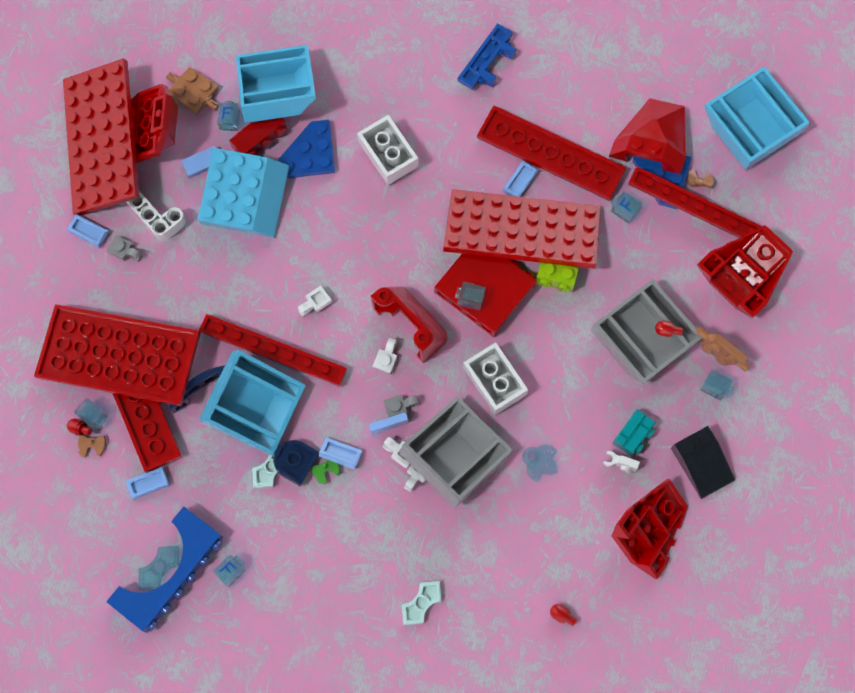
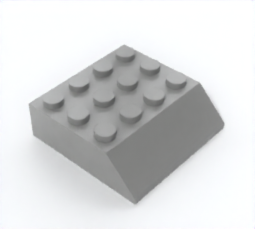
(631, 333)
(455, 451)

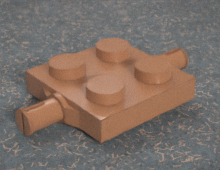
(193, 90)
(721, 349)

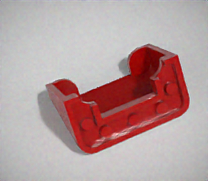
(429, 334)

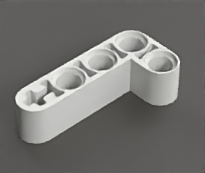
(158, 221)

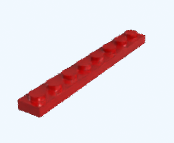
(691, 203)
(273, 350)

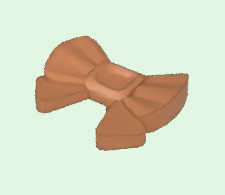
(693, 180)
(84, 443)

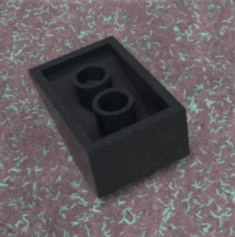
(703, 462)

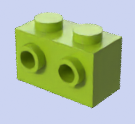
(557, 276)

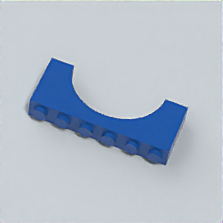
(146, 607)

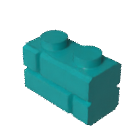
(633, 433)

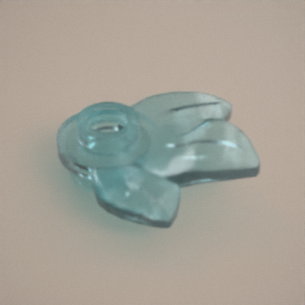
(542, 463)

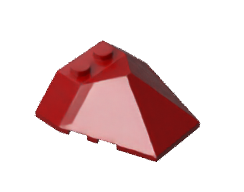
(655, 135)
(747, 269)
(649, 528)

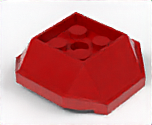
(153, 121)

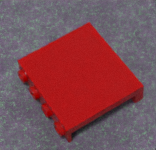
(504, 285)

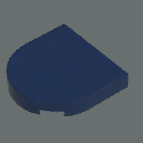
(294, 460)

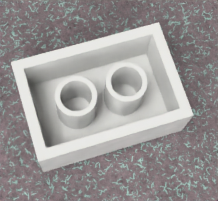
(388, 149)
(495, 378)

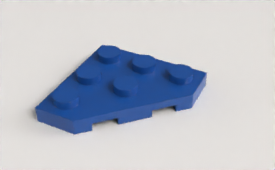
(310, 151)
(656, 168)

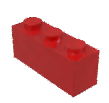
(258, 135)

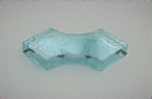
(152, 574)

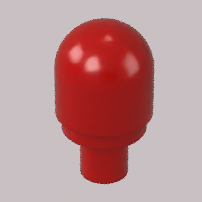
(667, 329)
(78, 427)
(562, 614)

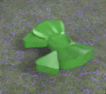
(319, 470)

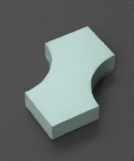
(264, 474)
(414, 611)

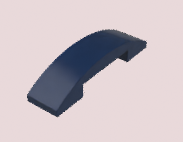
(197, 383)

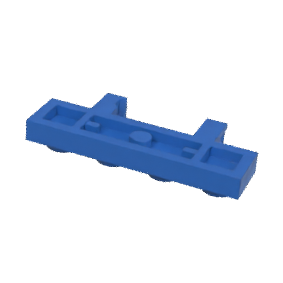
(478, 67)

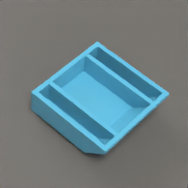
(275, 83)
(755, 118)
(243, 192)
(252, 402)

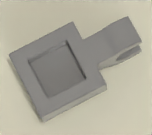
(122, 248)
(397, 405)

